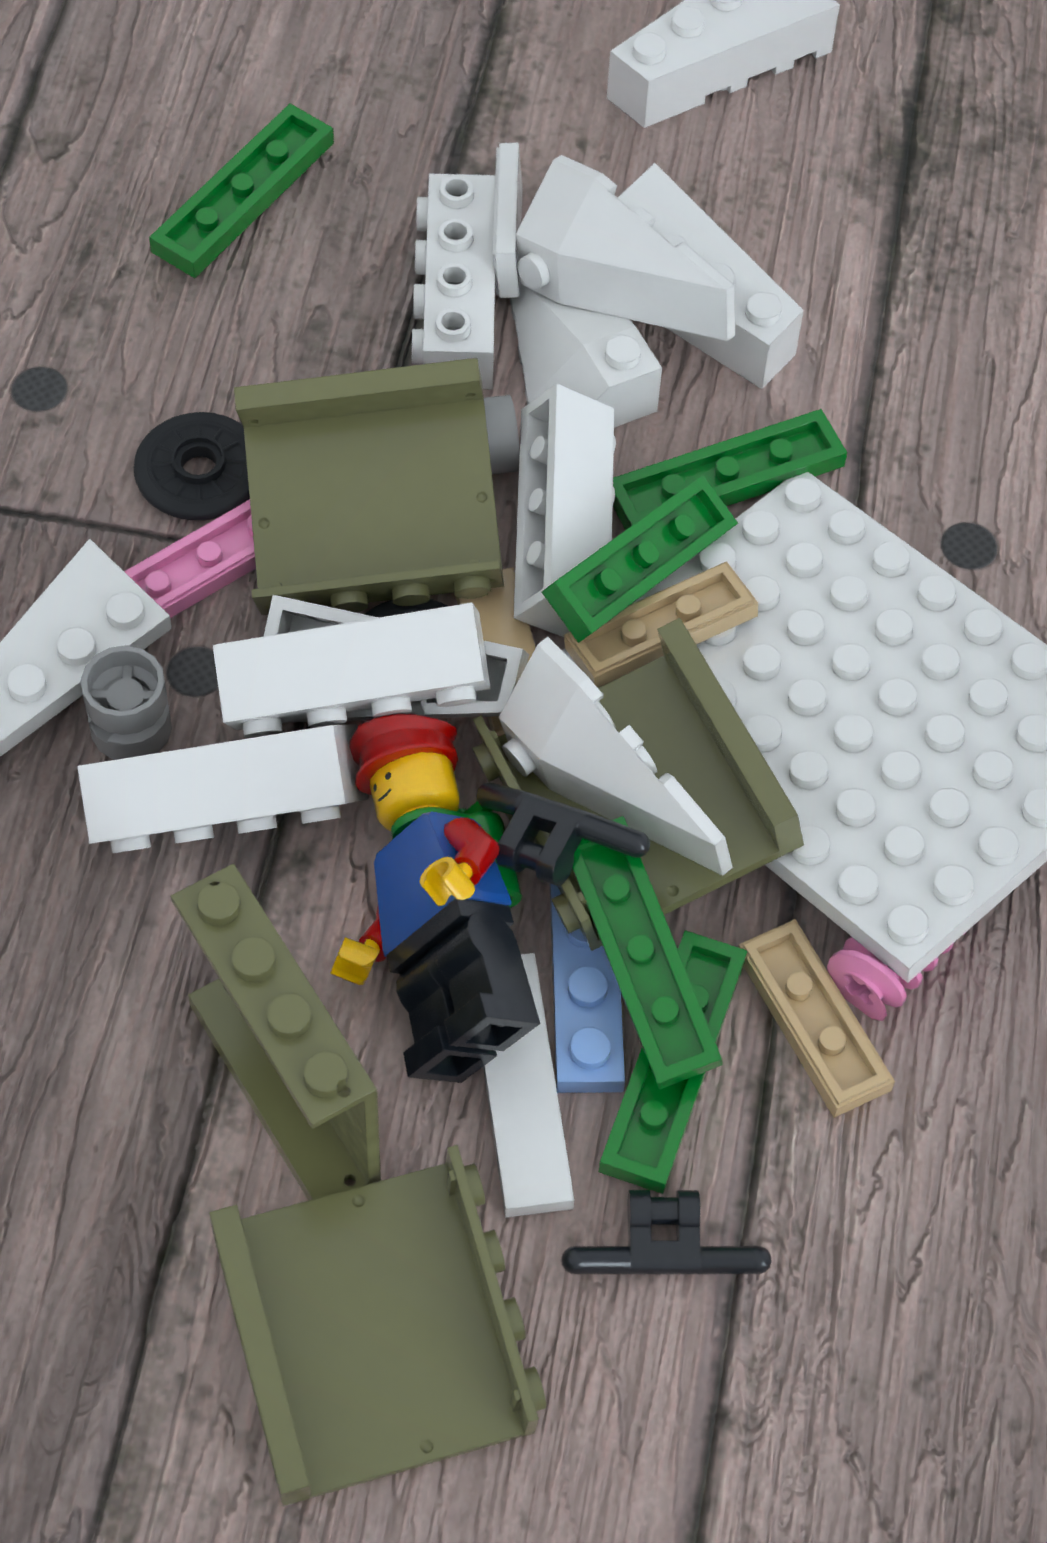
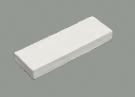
(507, 219)

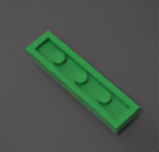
(241, 190)
(735, 467)
(639, 558)
(645, 963)
(655, 1120)

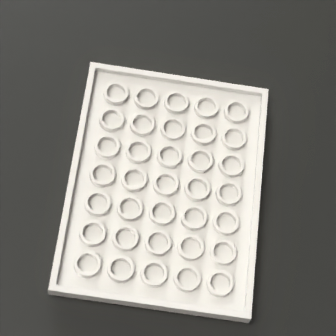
(890, 718)

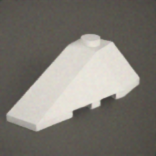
(607, 259)
(587, 354)
(576, 751)

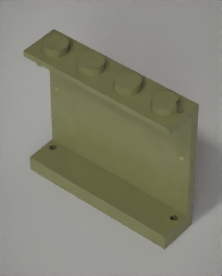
(371, 486)
(705, 747)
(281, 1040)
(377, 1329)

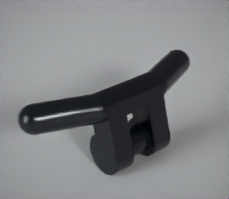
(566, 829)
(665, 1257)

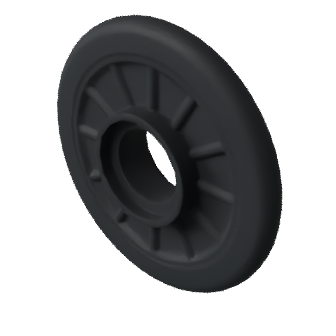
(187, 495)

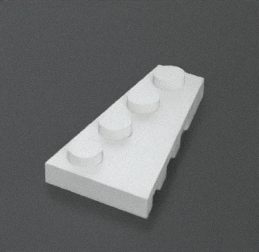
(75, 618)

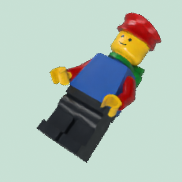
(439, 903)

